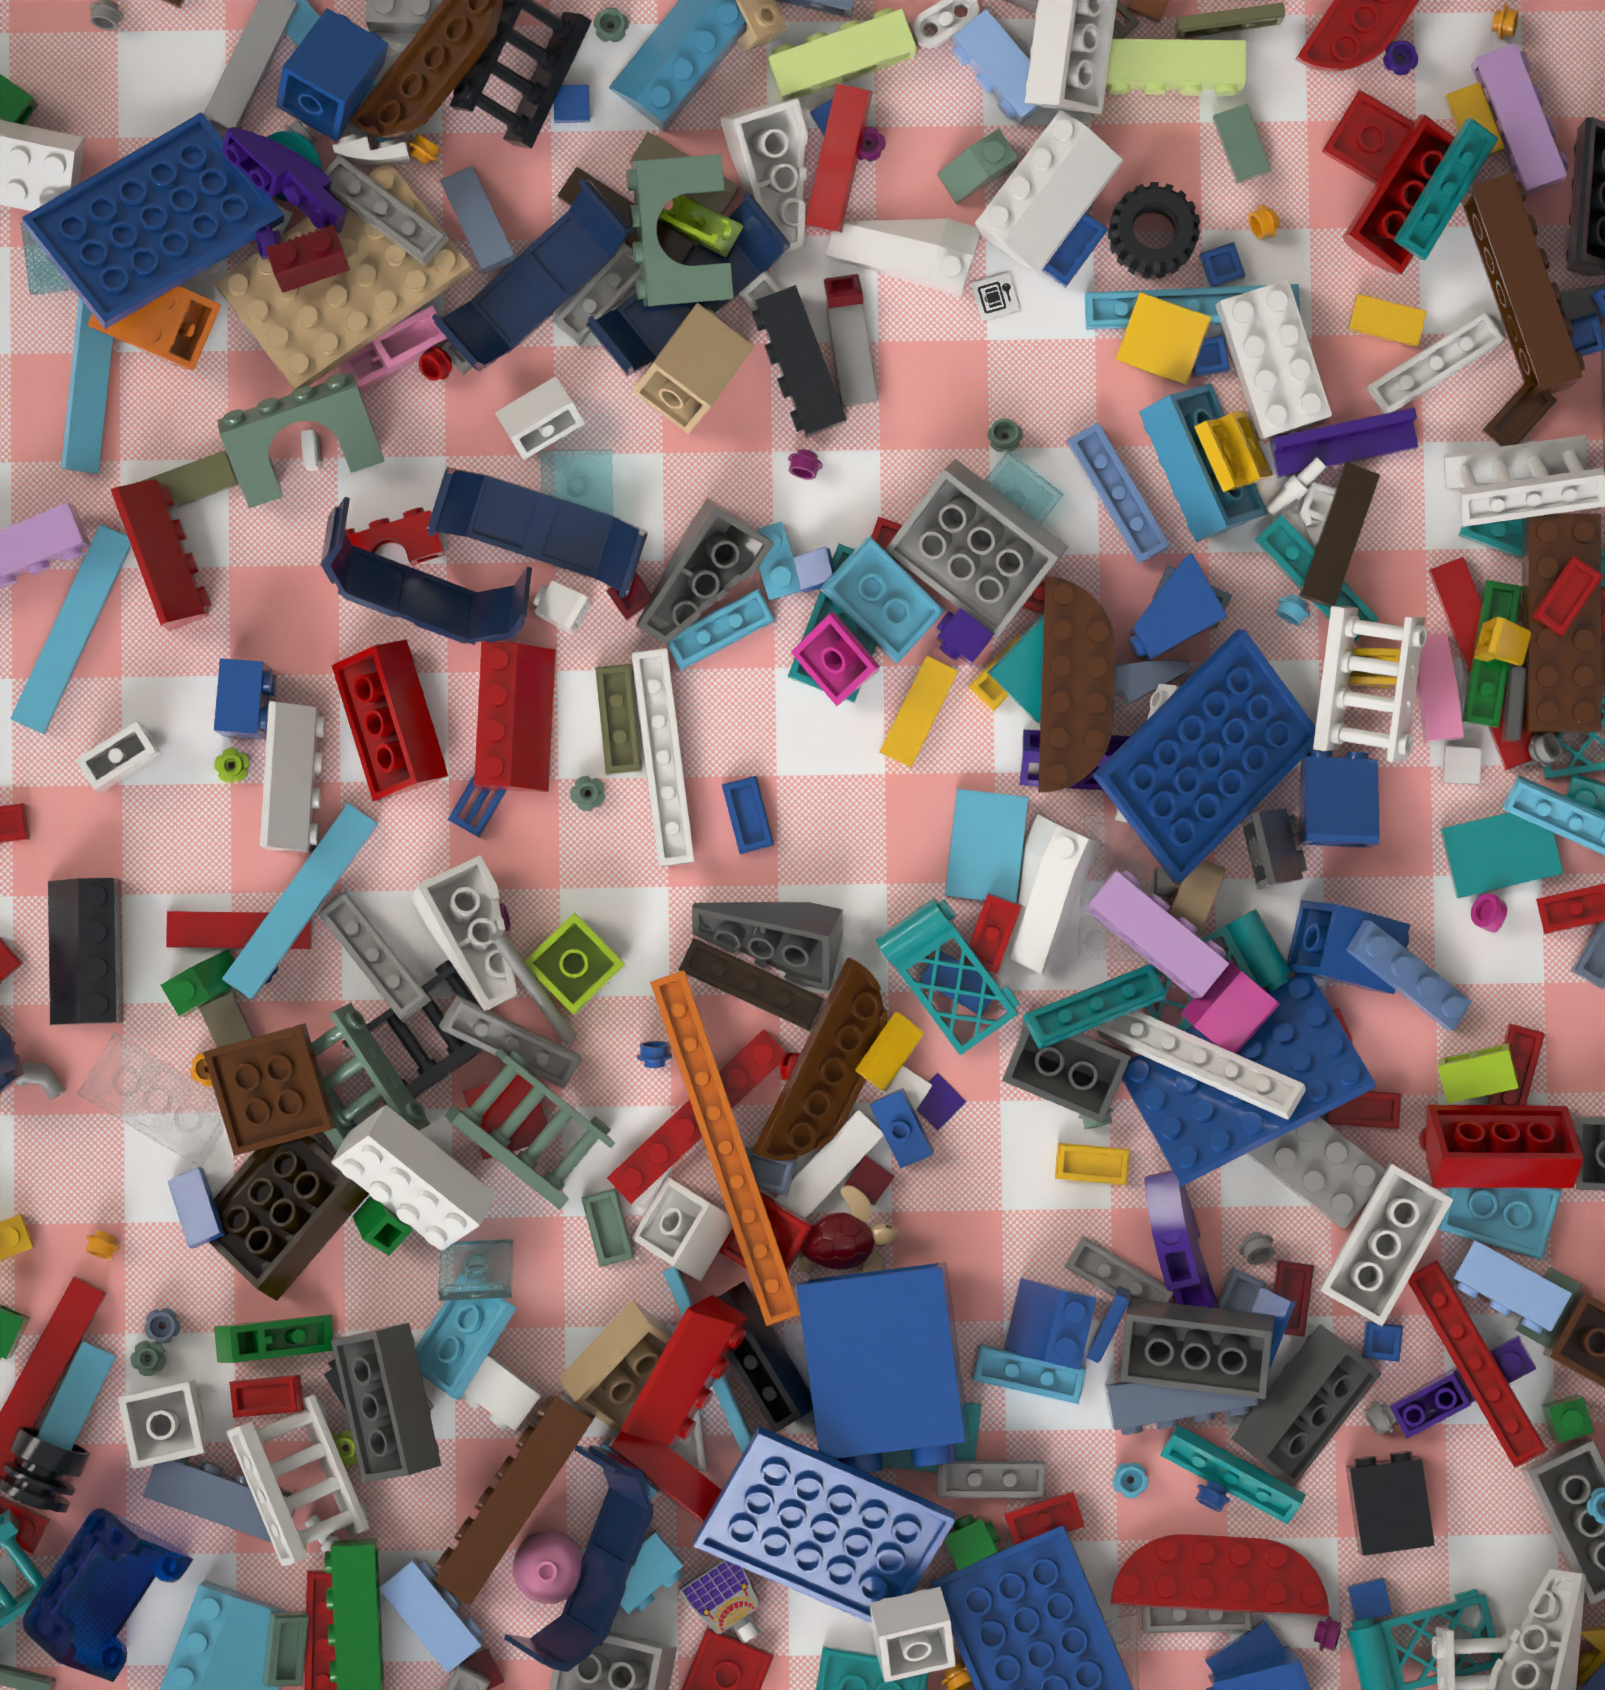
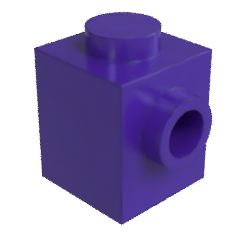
(962, 636)

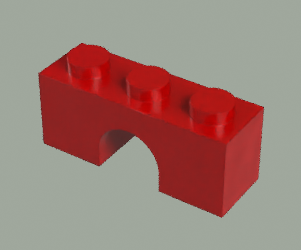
(408, 532)

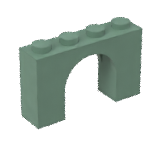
(654, 185)
(333, 403)

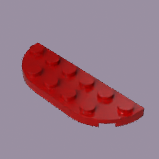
(1354, 33)
(1220, 1576)

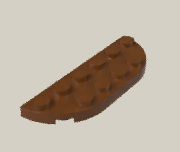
(429, 67)
(1074, 685)
(824, 1076)

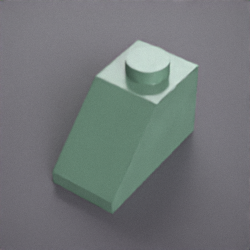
(978, 166)

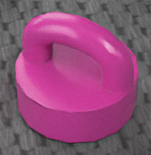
(1489, 912)

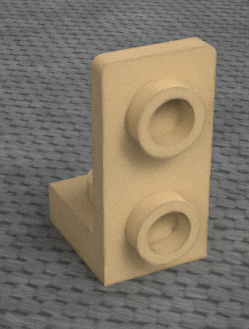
(762, 21)

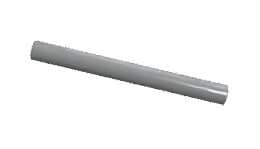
(533, 987)

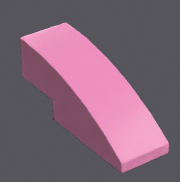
(394, 349)
(1438, 691)

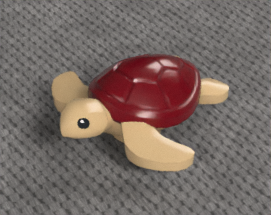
(845, 1239)

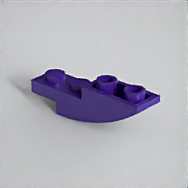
(279, 170)
(1176, 1241)
(1449, 1392)

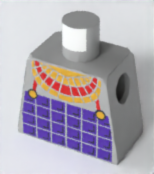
(724, 1599)

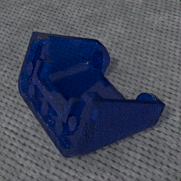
(97, 1591)

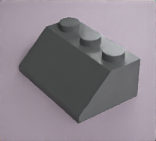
(1071, 1073)

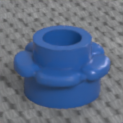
(654, 1053)
(1212, 1496)

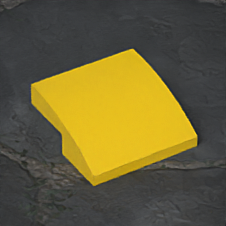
(1163, 338)
(1233, 451)

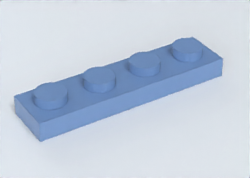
(1118, 493)
(1408, 975)

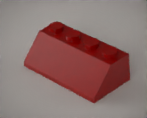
(160, 553)
(514, 717)
(389, 719)
(1501, 1146)
(686, 1372)

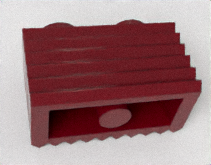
(307, 258)

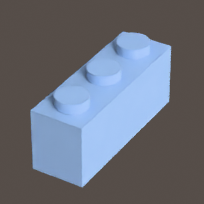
(998, 64)
(1511, 1288)
(432, 1614)

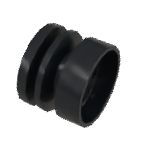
(42, 1471)

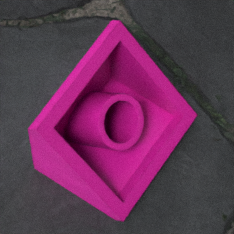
(835, 659)
(1231, 1009)

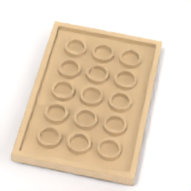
(334, 318)

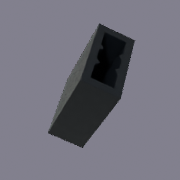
(1389, 1503)

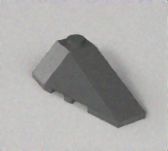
(706, 565)
(787, 935)

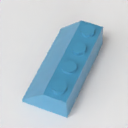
(679, 58)
(1188, 469)

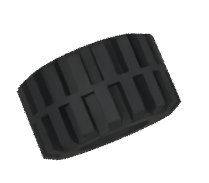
(1164, 202)

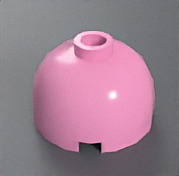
(547, 1567)

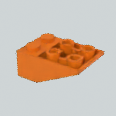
(168, 327)

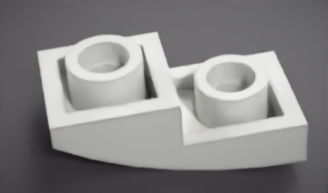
(359, 152)

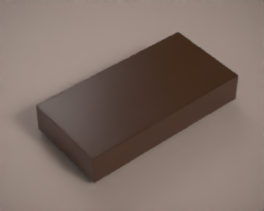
(1518, 416)

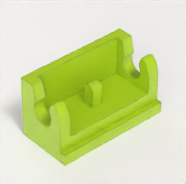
(701, 225)
(1478, 1073)

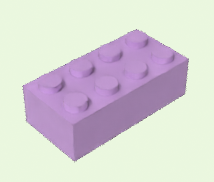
(1157, 935)

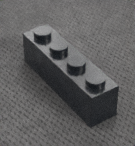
(800, 362)
(766, 1365)

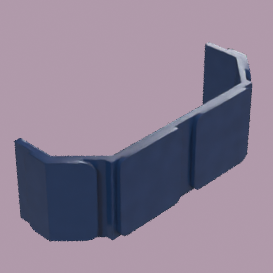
(537, 280)
(638, 332)
(538, 527)
(420, 596)
(604, 1568)

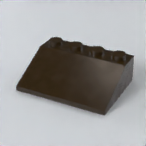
(283, 1212)

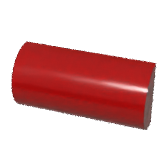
(1395, 195)

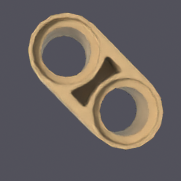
(1197, 894)

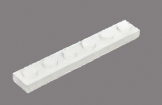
(663, 757)
(1205, 1062)

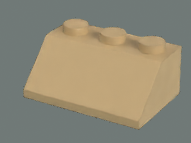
(617, 1365)

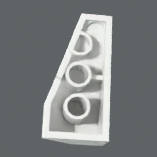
(770, 161)
(914, 250)
(1049, 883)
(462, 916)
(1548, 1642)

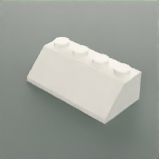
(1071, 54)
(1048, 192)
(291, 777)
(1386, 1245)

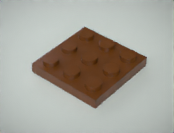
(269, 1089)

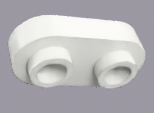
(944, 20)

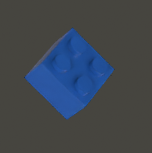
(243, 698)

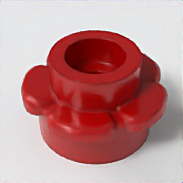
(435, 364)

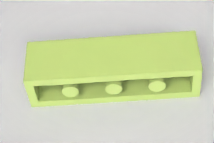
(841, 55)
(1177, 65)

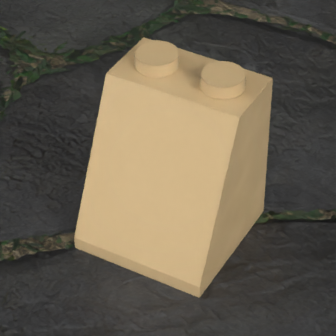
(693, 368)

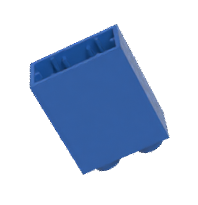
(884, 1365)

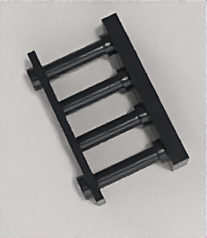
(546, 81)
(459, 1050)

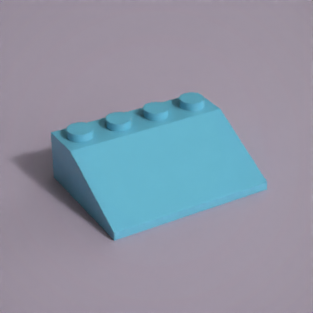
(221, 1642)

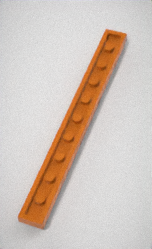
(725, 1148)

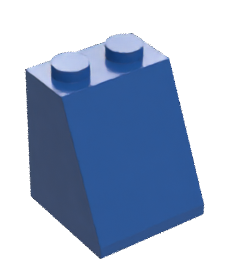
(330, 73)
(1177, 613)
(1339, 800)
(1322, 940)
(1050, 1323)
(1272, 1672)

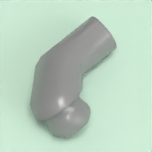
(41, 1074)

